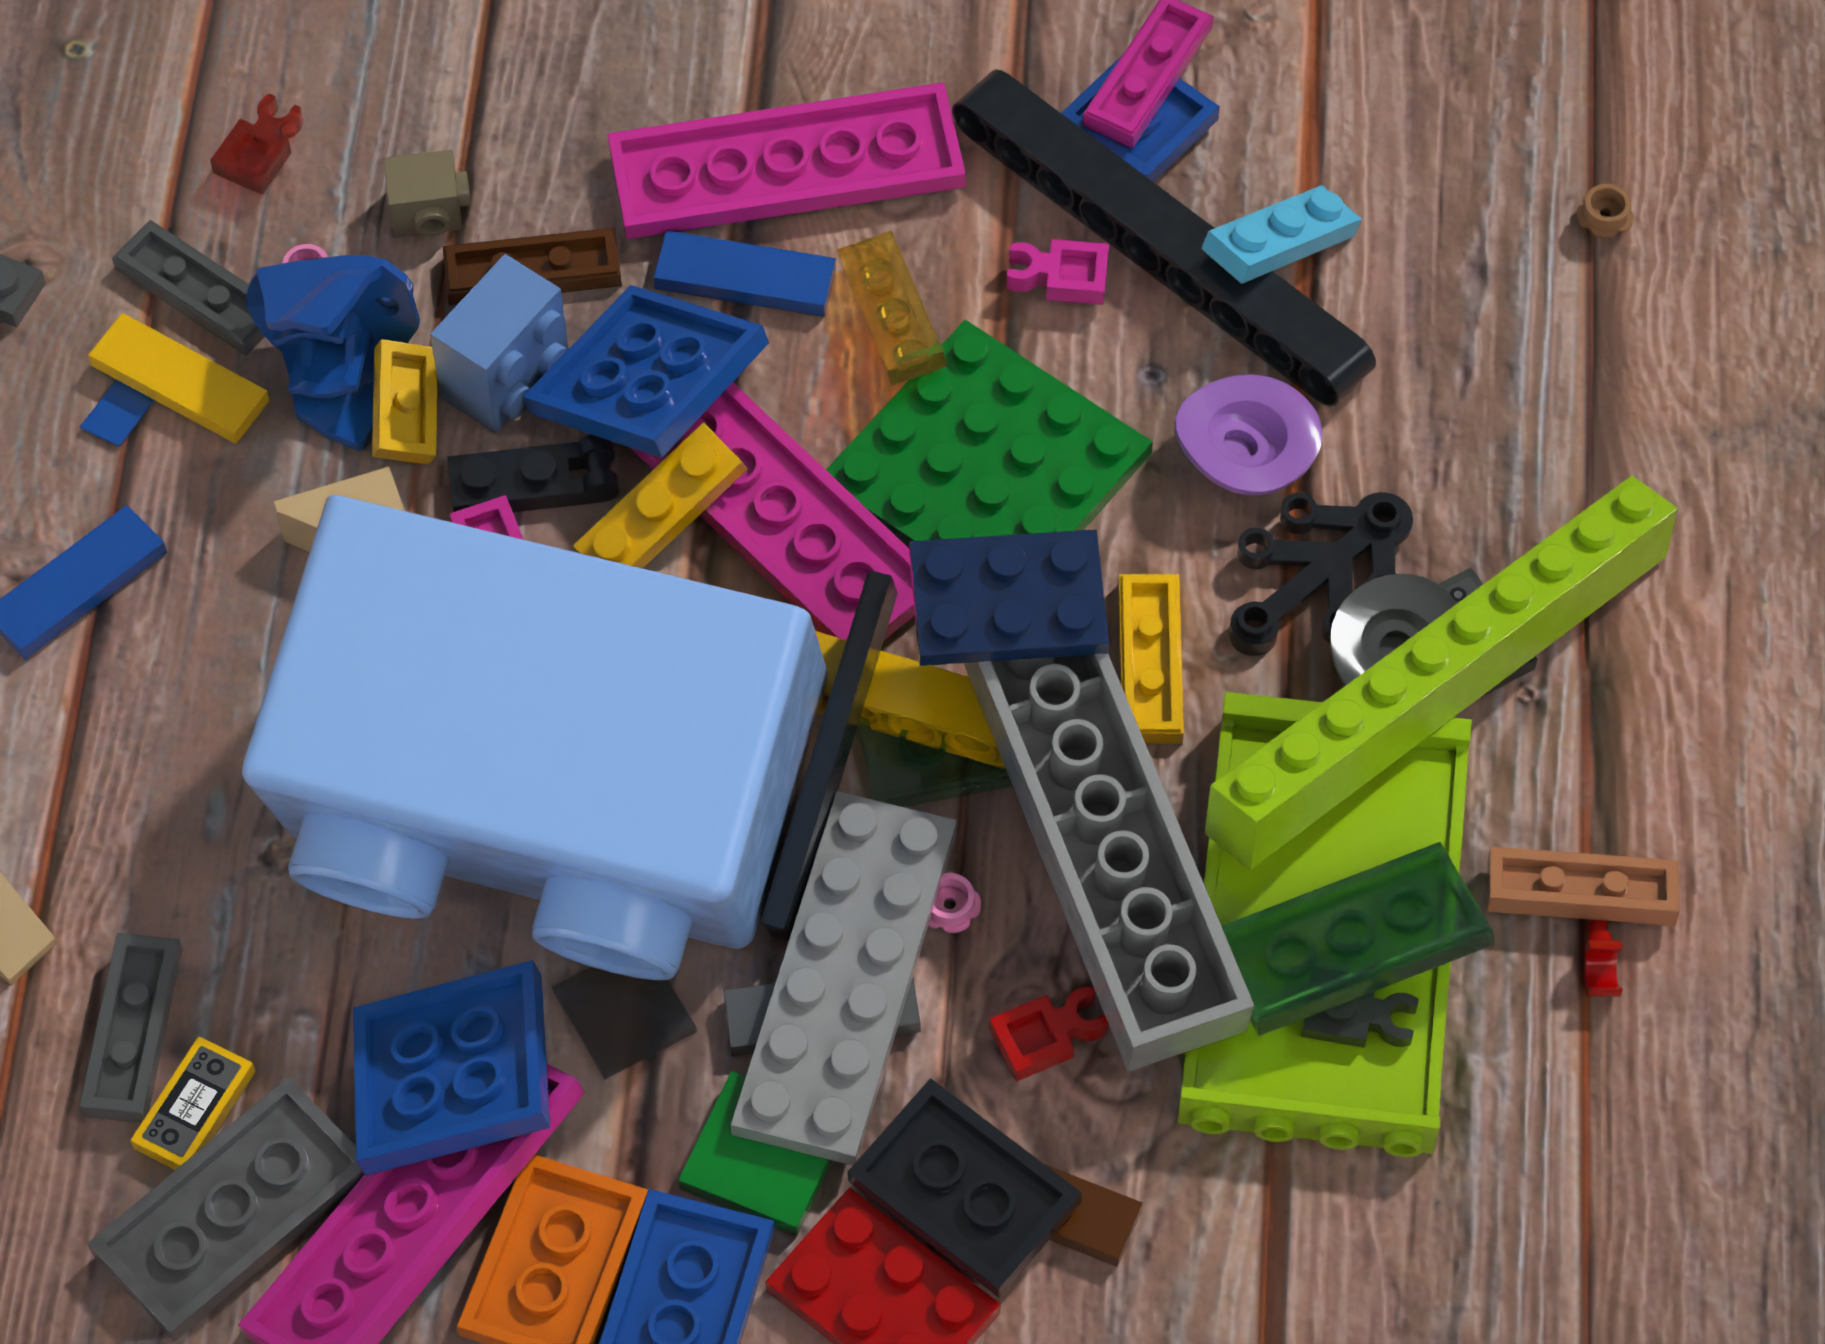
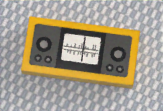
(193, 1104)

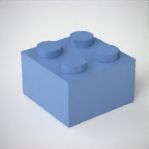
(499, 343)

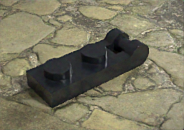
(536, 476)

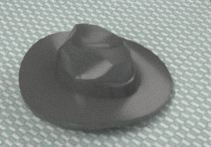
(1381, 618)

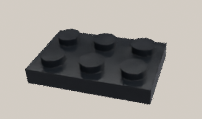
(964, 1187)

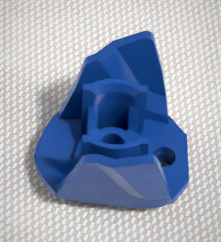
(327, 324)

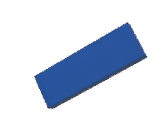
(745, 273)
(78, 581)

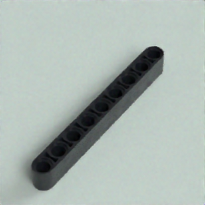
(1161, 237)

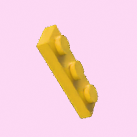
(664, 501)

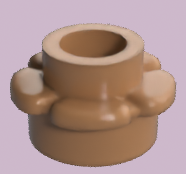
(1608, 200)

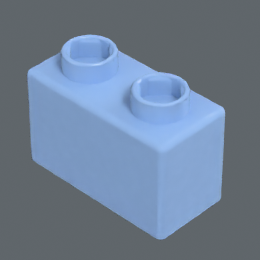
(534, 735)

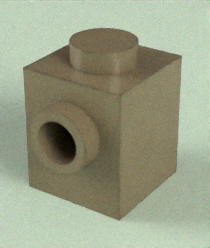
(425, 193)

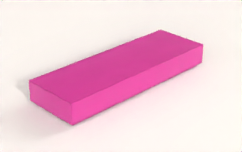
(1147, 71)

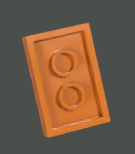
(553, 1257)

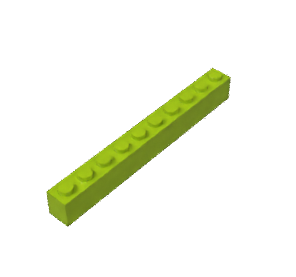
(1438, 673)

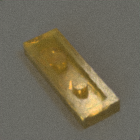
(891, 308)

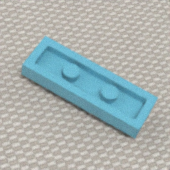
(1281, 234)

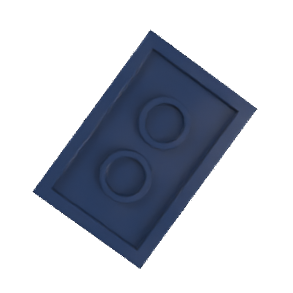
(1008, 597)

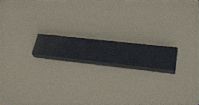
(830, 752)

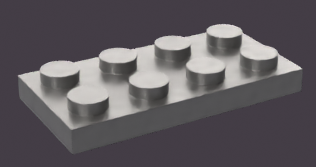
(229, 1209)

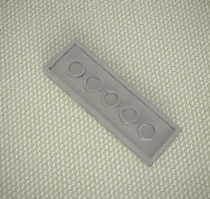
(844, 979)

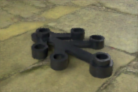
(1323, 560)

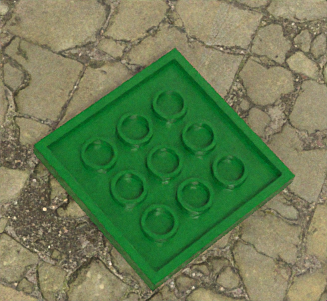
(988, 450)

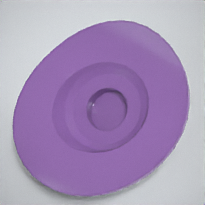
(1249, 433)

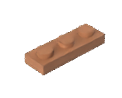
(1583, 886)

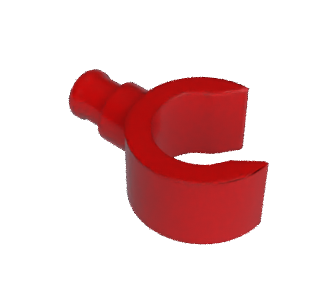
(1601, 961)

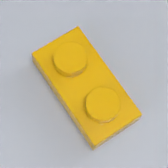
(404, 402)

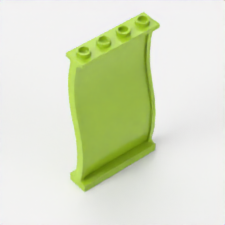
(1311, 1086)

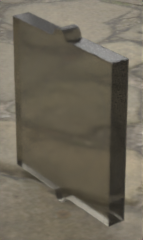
(622, 1017)

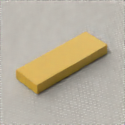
(179, 378)
(1152, 654)

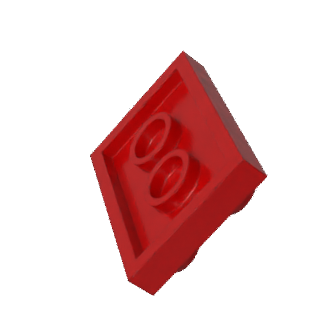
(877, 1284)

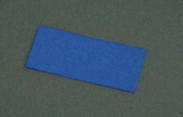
(117, 413)

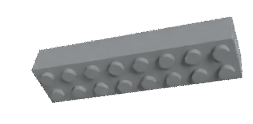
(1114, 854)

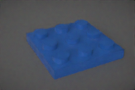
(646, 370)
(450, 1068)

